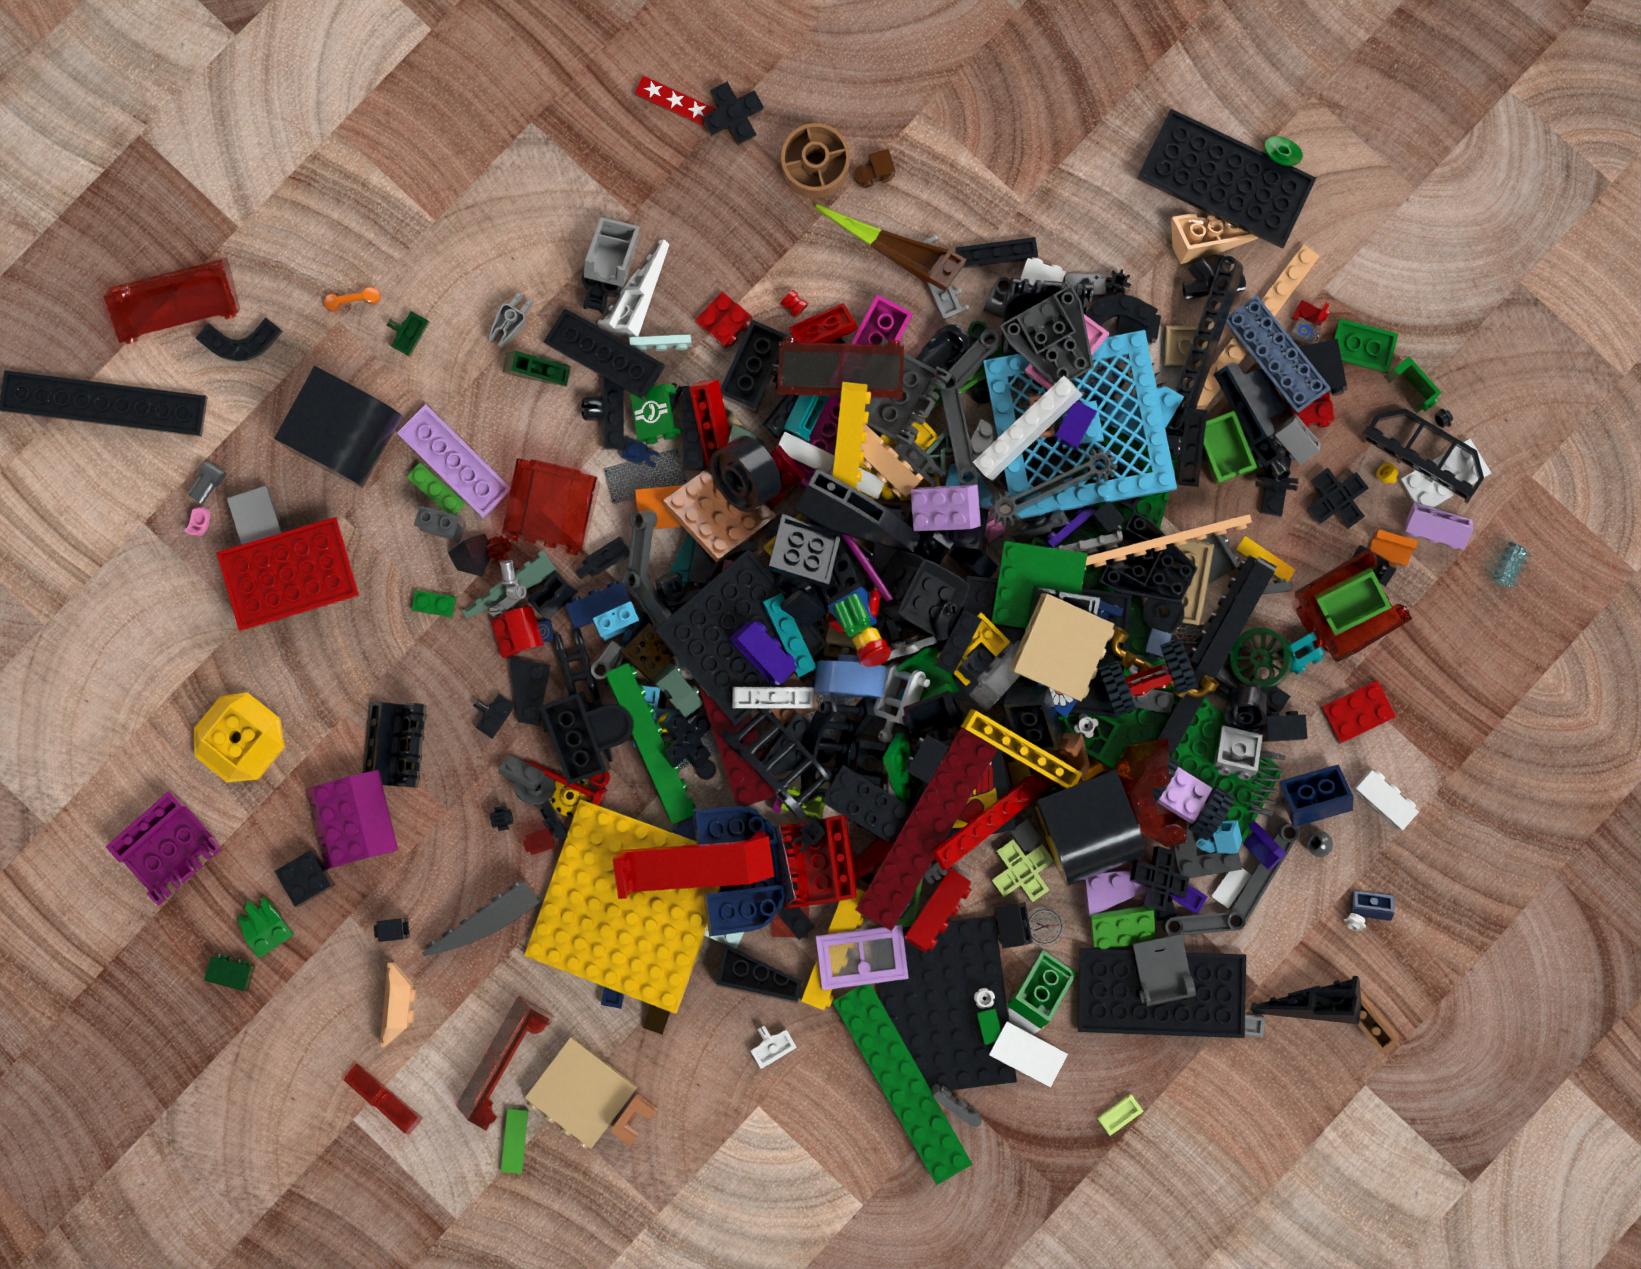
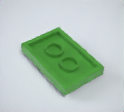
(1122, 927)

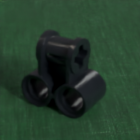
(598, 295)

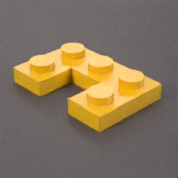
(989, 637)

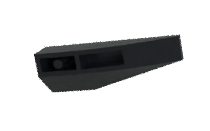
(853, 514)

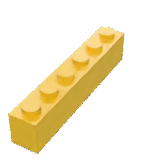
(851, 433)
(1021, 749)
(844, 920)

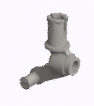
(514, 590)

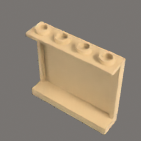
(1062, 647)
(580, 1093)

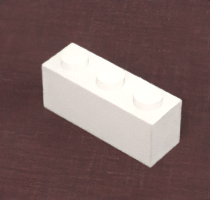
(1386, 799)

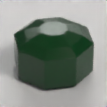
(976, 329)

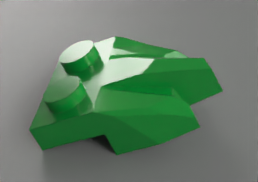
(263, 927)

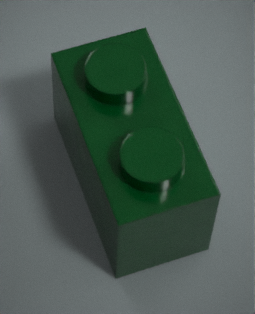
(229, 973)

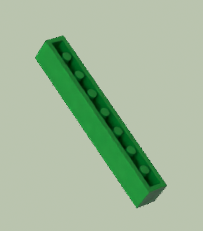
(650, 744)

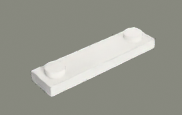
(773, 697)

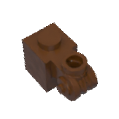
(881, 169)

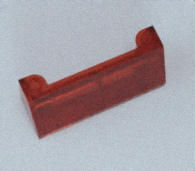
(172, 299)

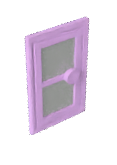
(861, 957)

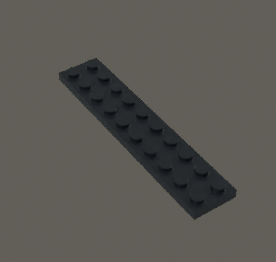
(103, 403)

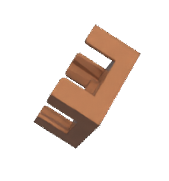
(1073, 753)
(624, 1131)

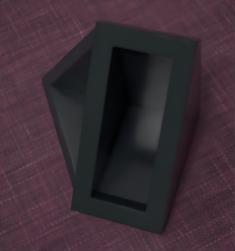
(471, 555)

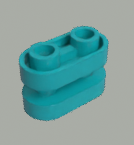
(1314, 655)

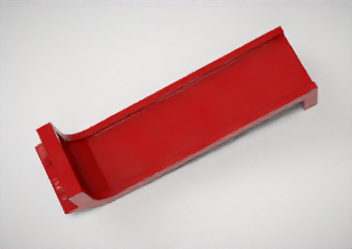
(693, 866)

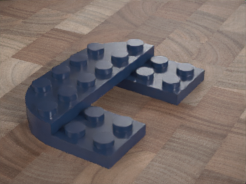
(754, 903)

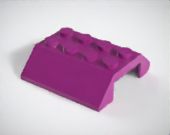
(352, 819)
(164, 846)

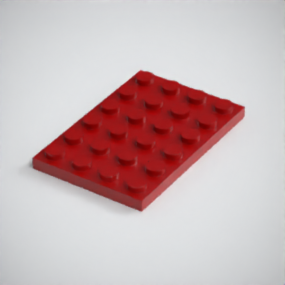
(287, 574)

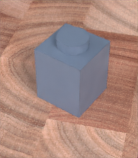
(1152, 644)

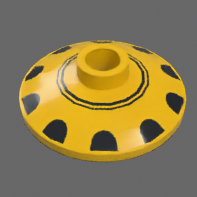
(562, 804)

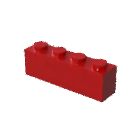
(710, 416)
(938, 910)

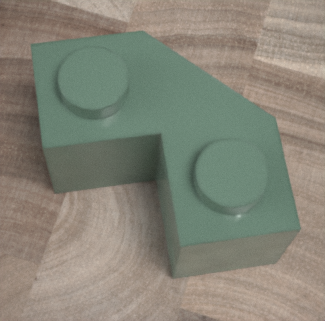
(938, 452)
(678, 690)

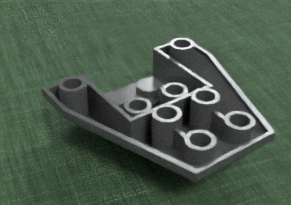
(1053, 336)

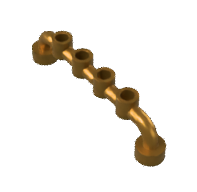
(1129, 659)

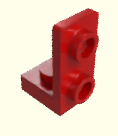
(1311, 313)

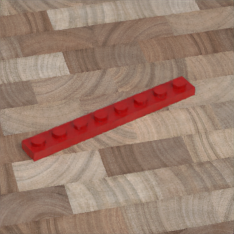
(991, 819)

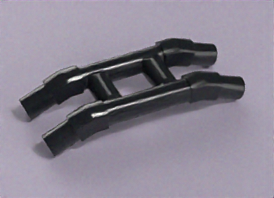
(580, 655)

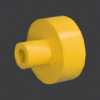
(1387, 473)

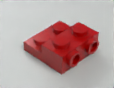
(724, 320)
(1317, 413)

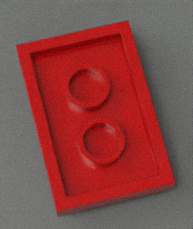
(825, 326)
(1358, 712)

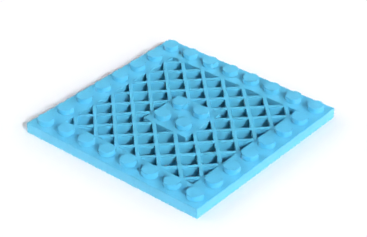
(1162, 475)

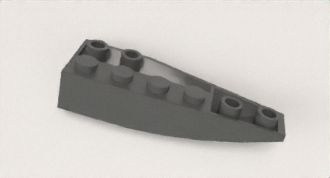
(490, 919)

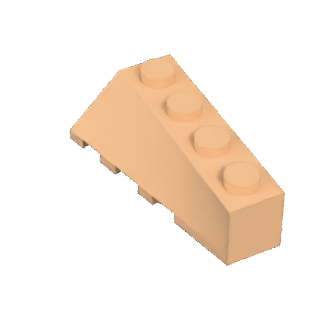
(888, 465)

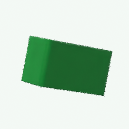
(989, 1025)

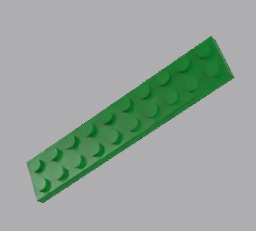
(902, 1083)

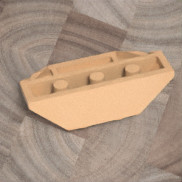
(397, 1004)

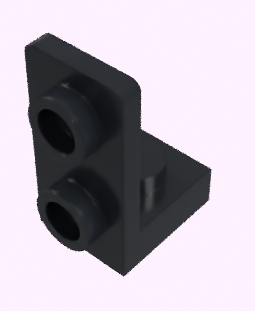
(1384, 569)

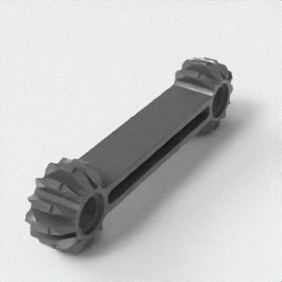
(1052, 487)

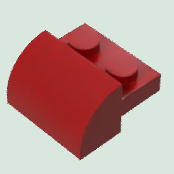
(517, 631)

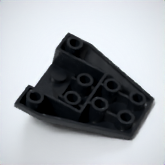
(1154, 575)

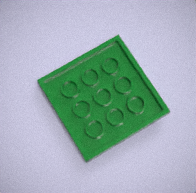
(1028, 566)

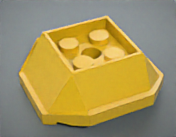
(259, 742)

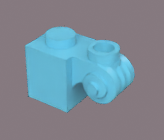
(1224, 840)

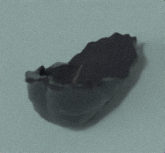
(945, 347)

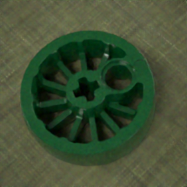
(1271, 681)

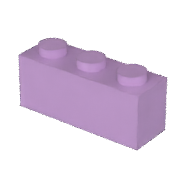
(1438, 526)

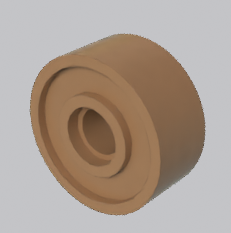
(812, 179)

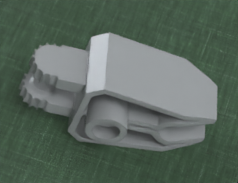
(510, 321)

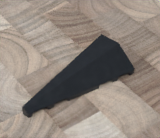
(1329, 1003)

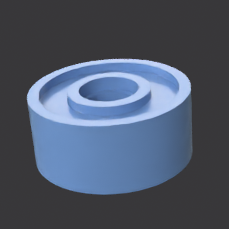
(849, 678)

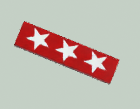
(672, 100)

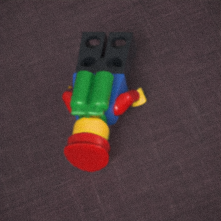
(855, 611)

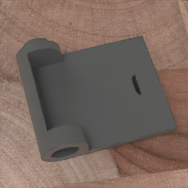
(1163, 973)

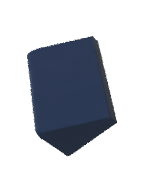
(1373, 905)

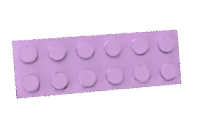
(454, 461)

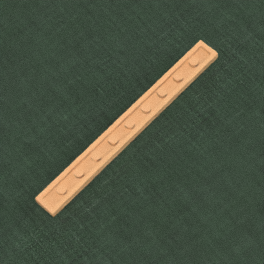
(1273, 301)
(1160, 543)

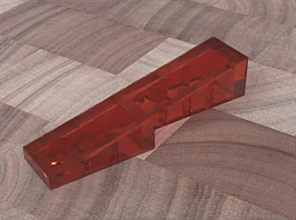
(383, 1099)

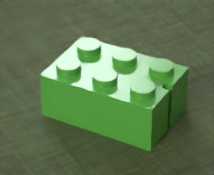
(1226, 449)
(1353, 601)

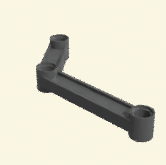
(951, 397)
(637, 573)
(1245, 901)

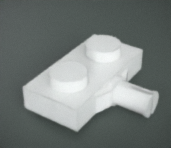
(772, 1047)

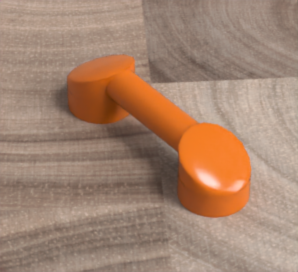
(369, 294)

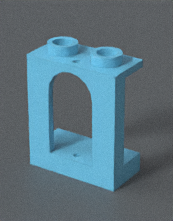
(616, 624)

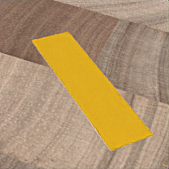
(1251, 548)

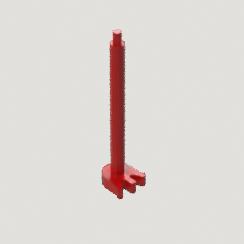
(597, 796)

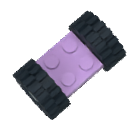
(1194, 801)

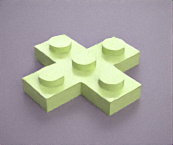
(1022, 870)

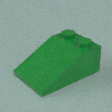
(1042, 990)

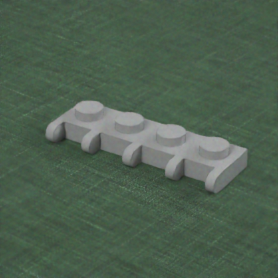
(945, 301)
(1092, 546)

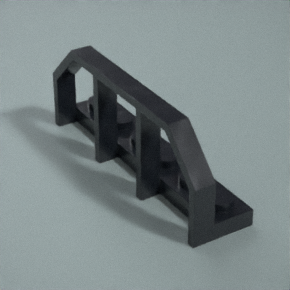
(1425, 467)

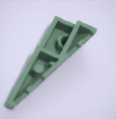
(529, 576)

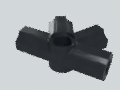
(1204, 276)

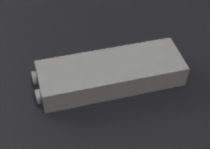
(255, 515)

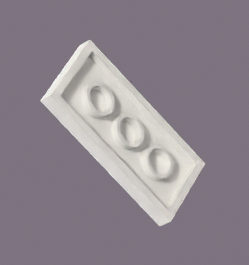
(1432, 494)

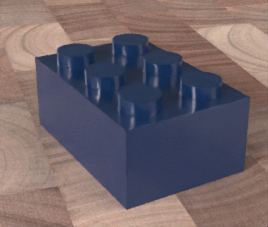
(1316, 795)

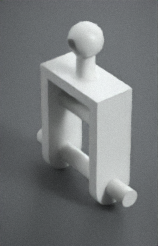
(912, 694)

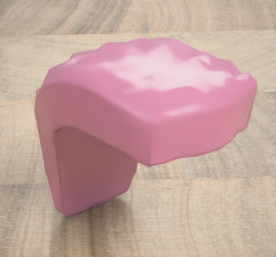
(198, 521)

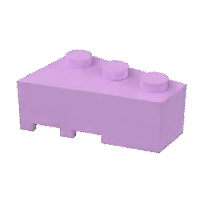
(1109, 889)

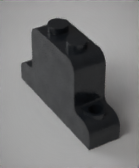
(1252, 399)

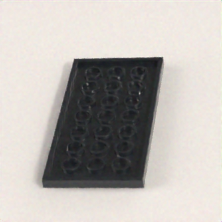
(1226, 178)
(1112, 1001)

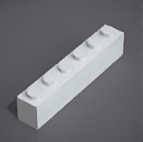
(1027, 428)

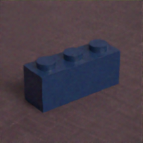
(598, 602)

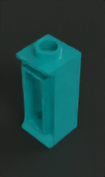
(805, 415)

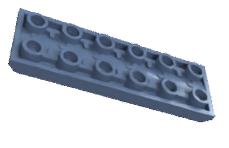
(1277, 354)

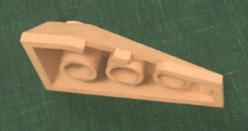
(1204, 237)

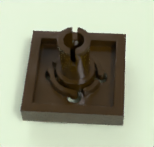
(648, 664)

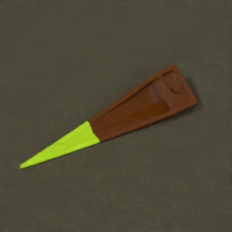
(923, 260)

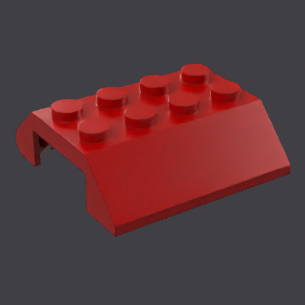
(825, 869)

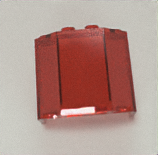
(550, 505)
(1359, 636)
(1140, 771)

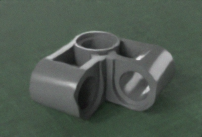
(996, 300)

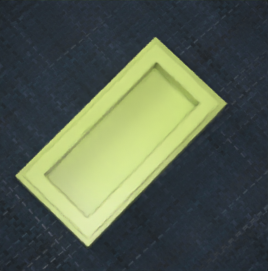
(1120, 1114)

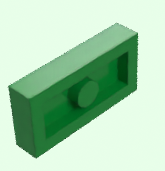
(434, 604)

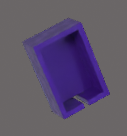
(764, 652)

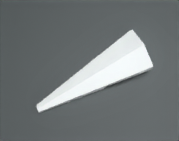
(630, 310)

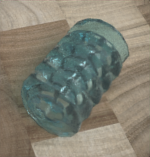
(1511, 565)

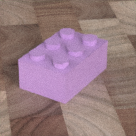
(945, 508)

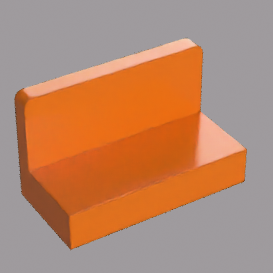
(1393, 546)

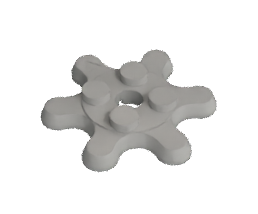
(912, 645)

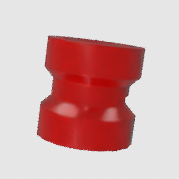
(794, 303)

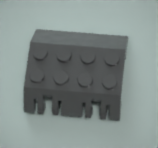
(896, 415)

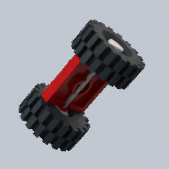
(1177, 671)

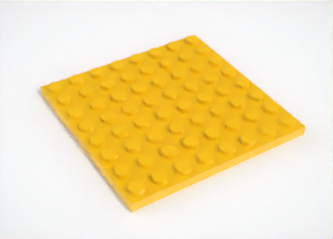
(629, 944)

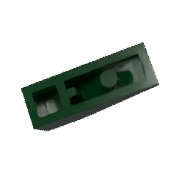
(536, 368)

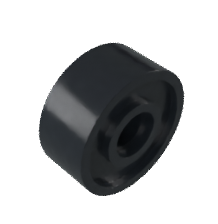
(745, 474)

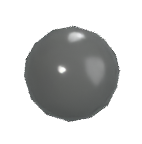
(1319, 844)

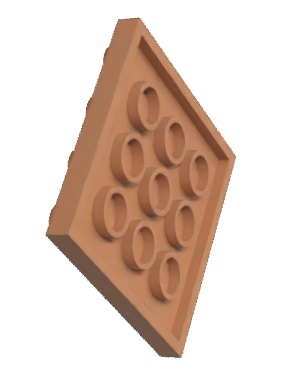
(712, 518)

